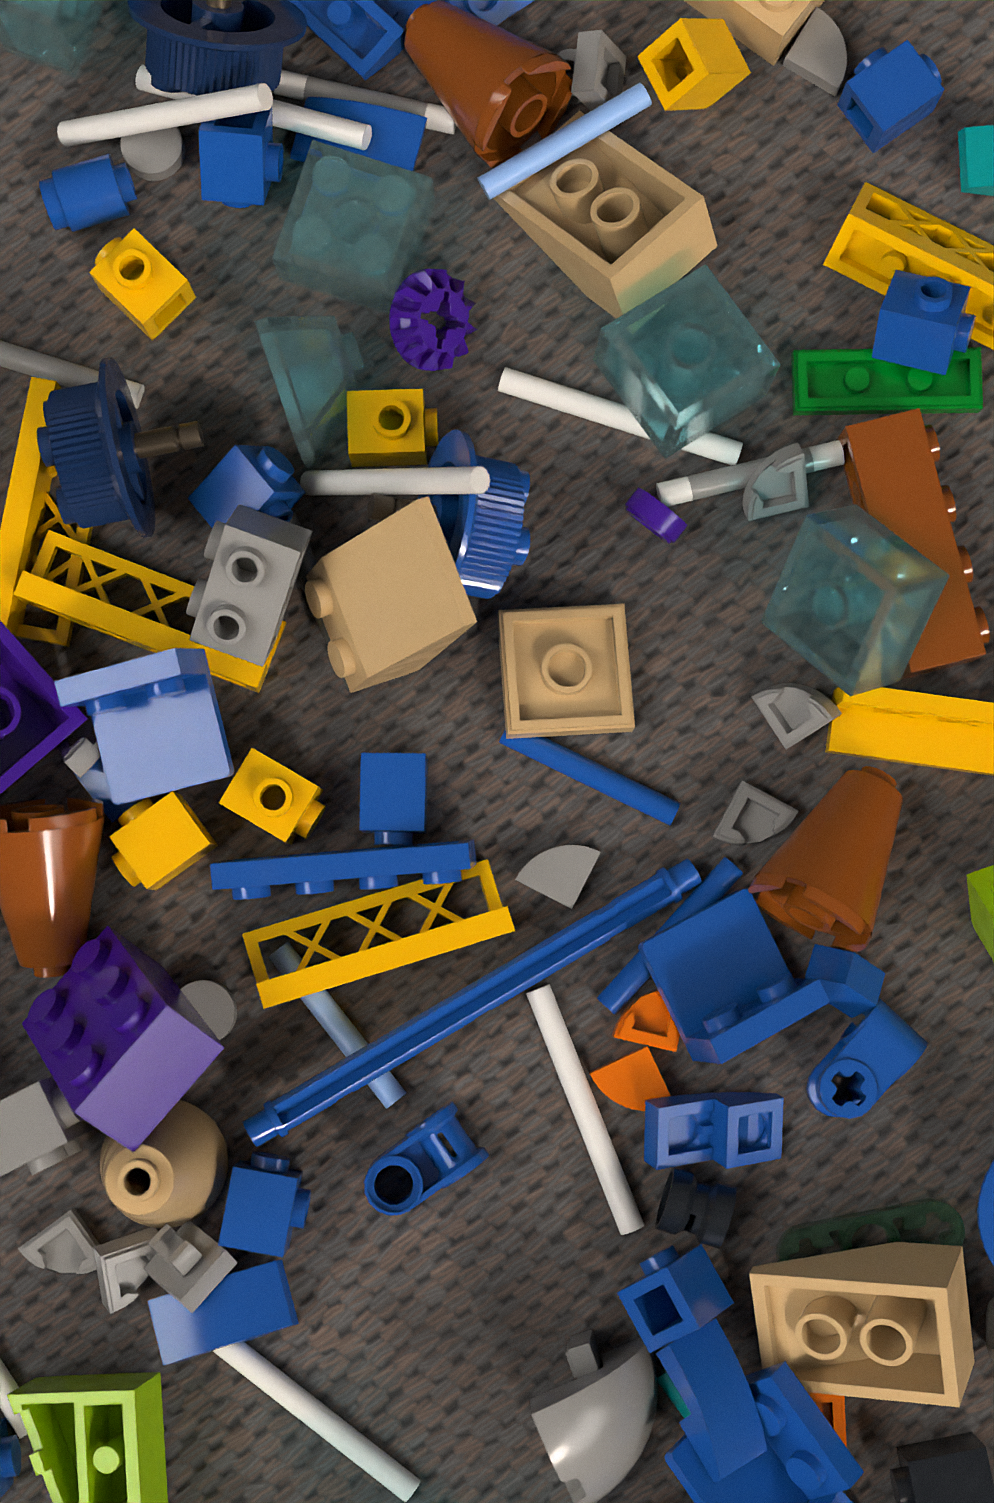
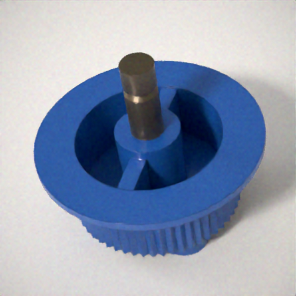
(480, 529)

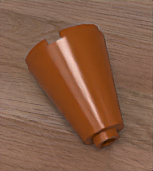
(488, 79)
(835, 862)
(49, 879)

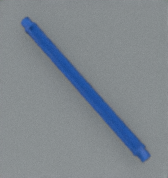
(471, 1002)

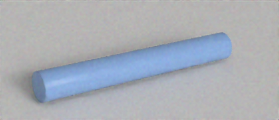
(564, 141)
(337, 1025)

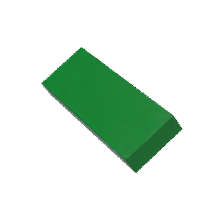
(857, 384)

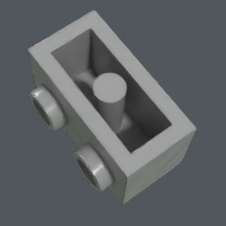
(248, 583)
(38, 1128)

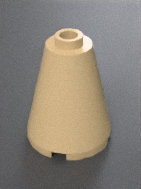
(171, 1173)

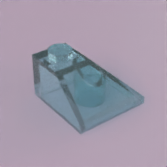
(312, 373)

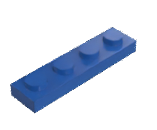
(316, 870)

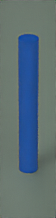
(595, 776)
(636, 972)

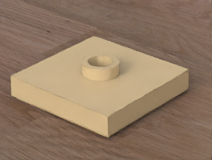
(565, 671)

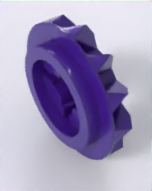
(421, 342)

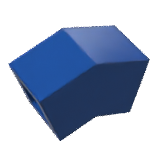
(847, 979)

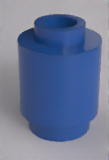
(88, 193)

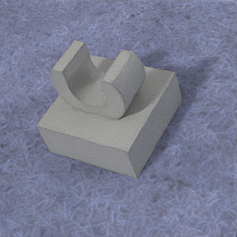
(596, 68)
(188, 1263)

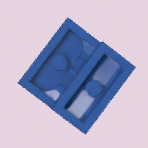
(361, 31)

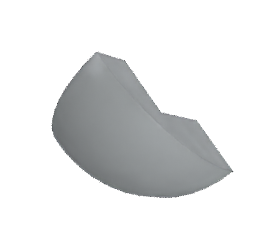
(600, 1421)

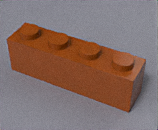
(897, 483)

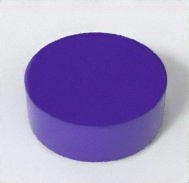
(655, 516)

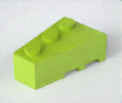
(96, 1436)

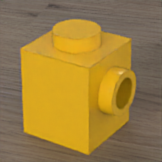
(693, 64)
(141, 283)
(390, 427)
(274, 798)
(159, 841)

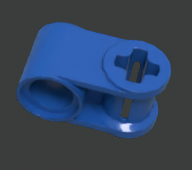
(874, 1058)
(426, 1160)

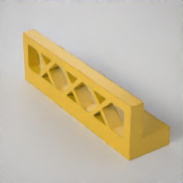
(874, 247)
(24, 526)
(119, 623)
(914, 729)
(382, 957)

